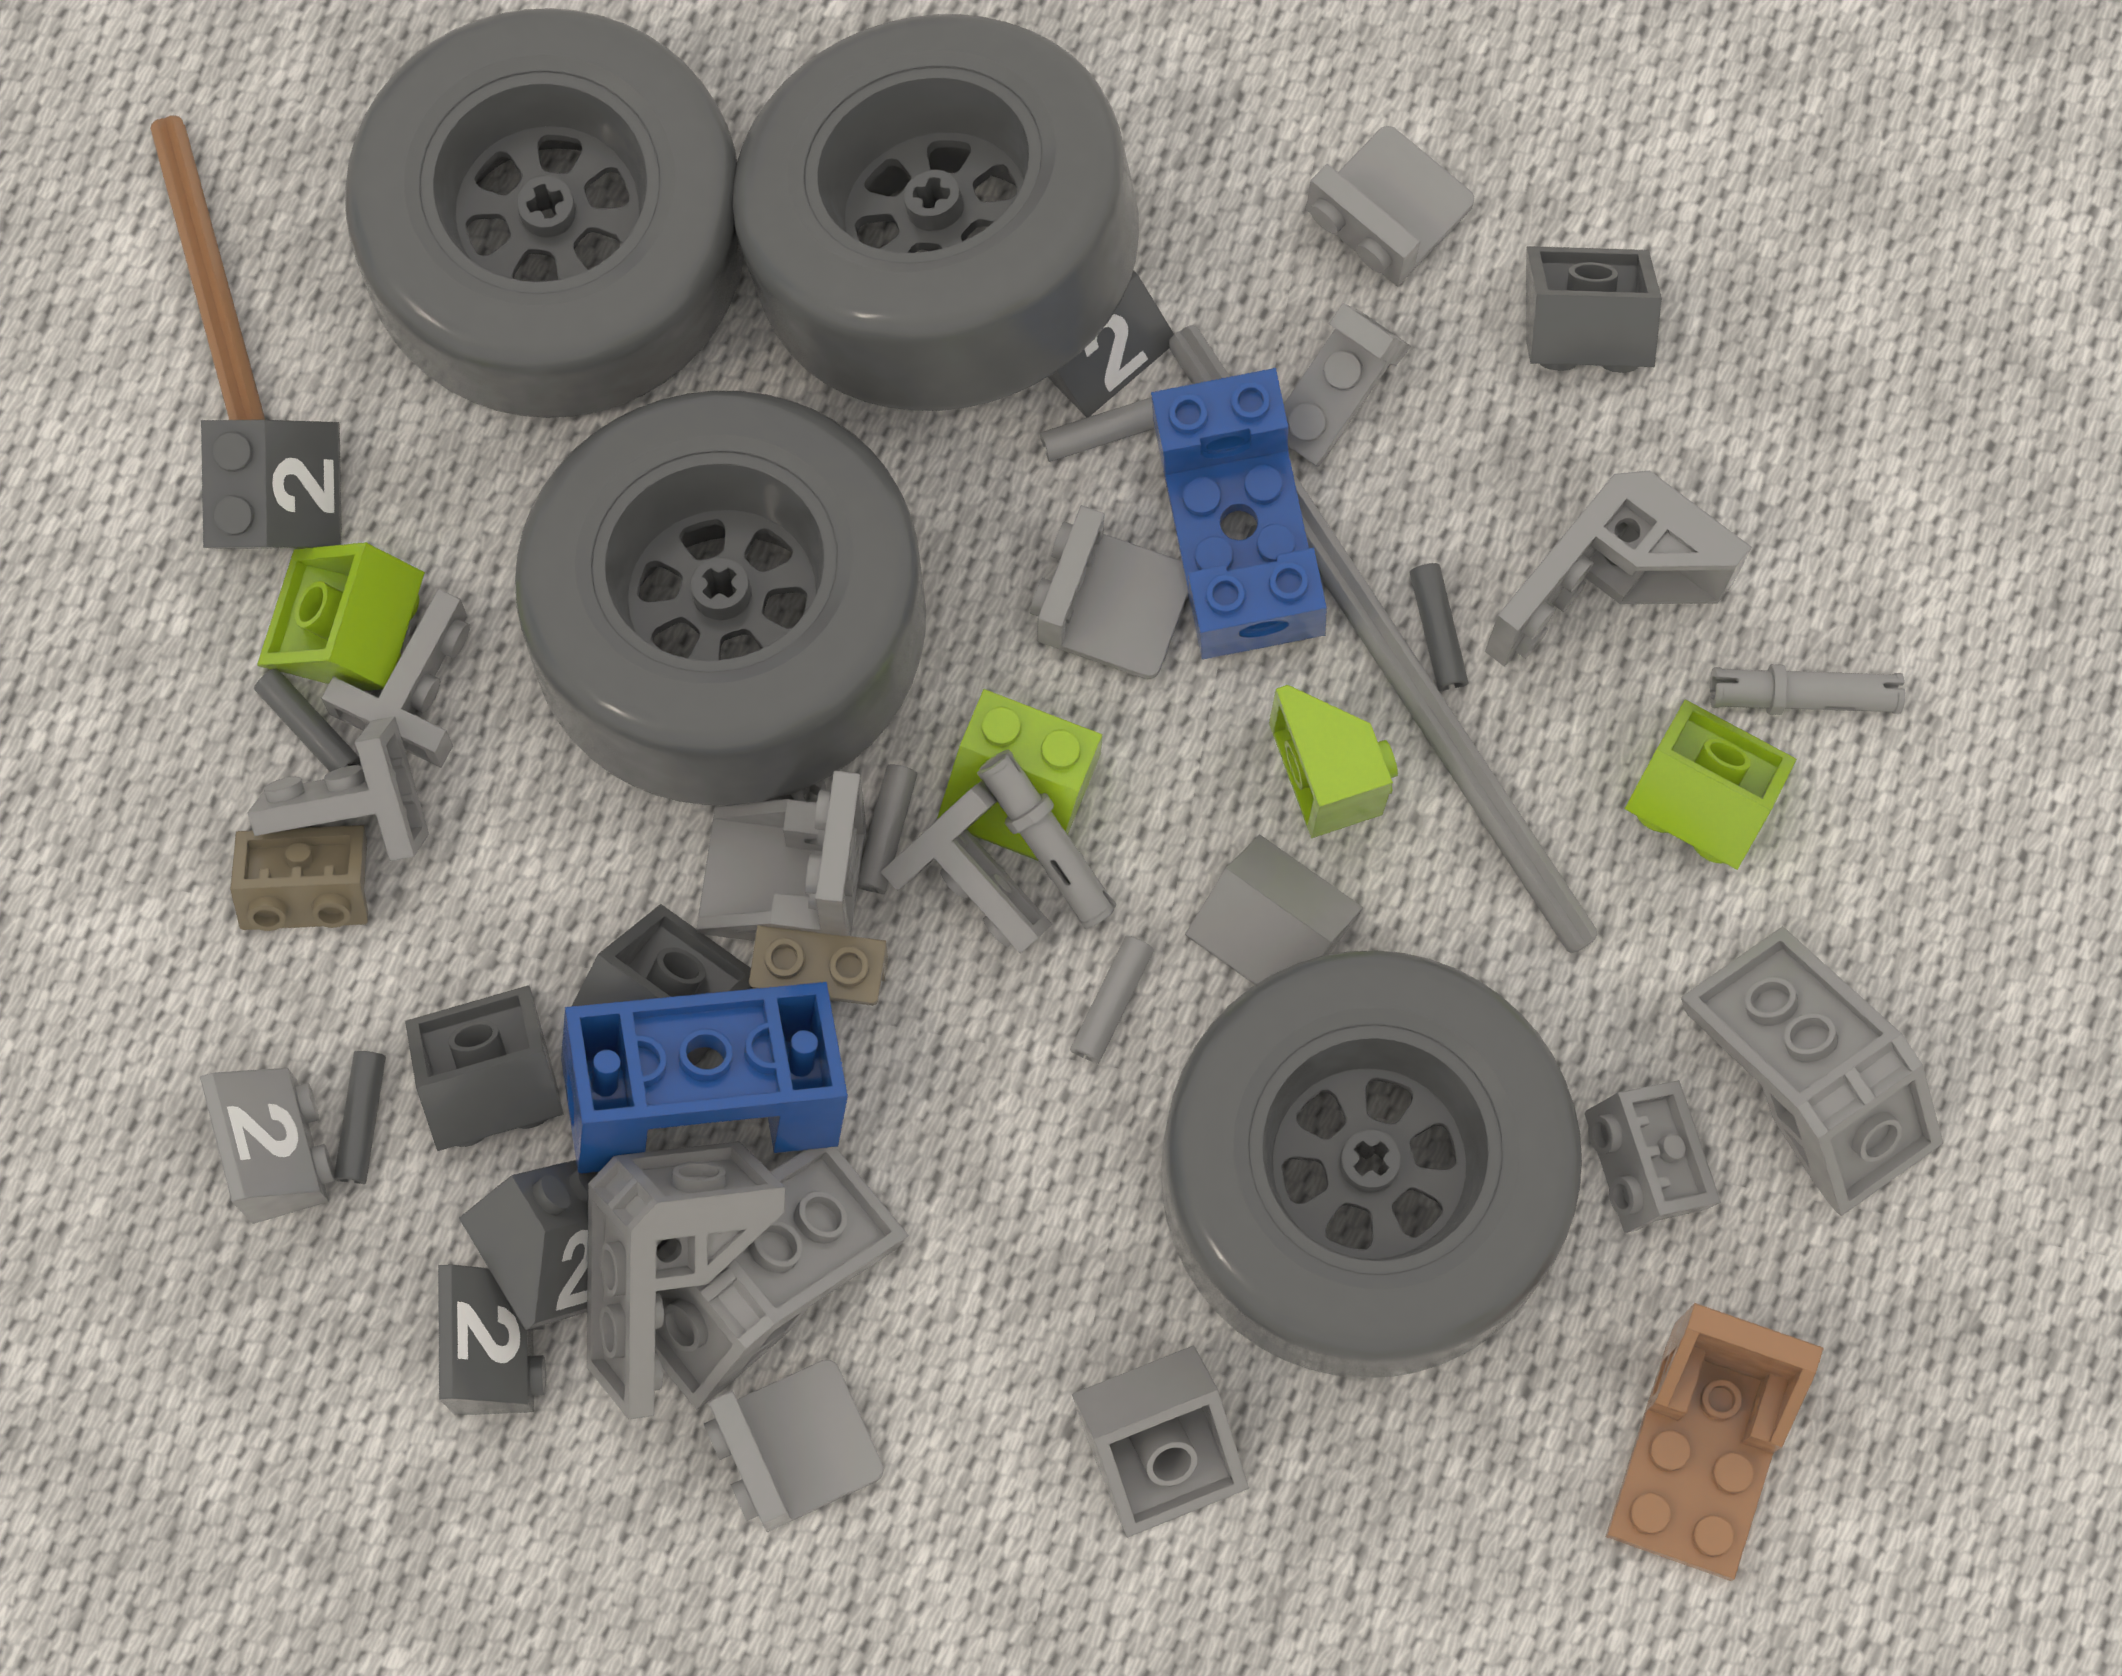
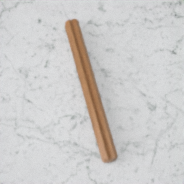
(206, 269)

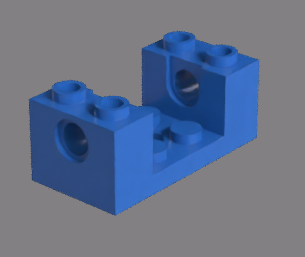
(1227, 454)
(633, 1074)

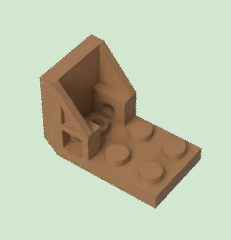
(1709, 1438)

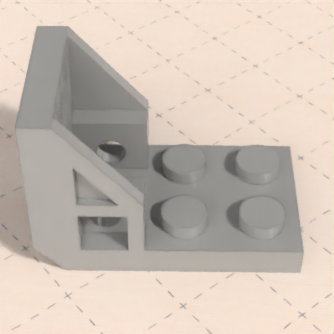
(1656, 538)
(785, 864)
(1828, 1064)
(704, 1197)
(819, 1243)

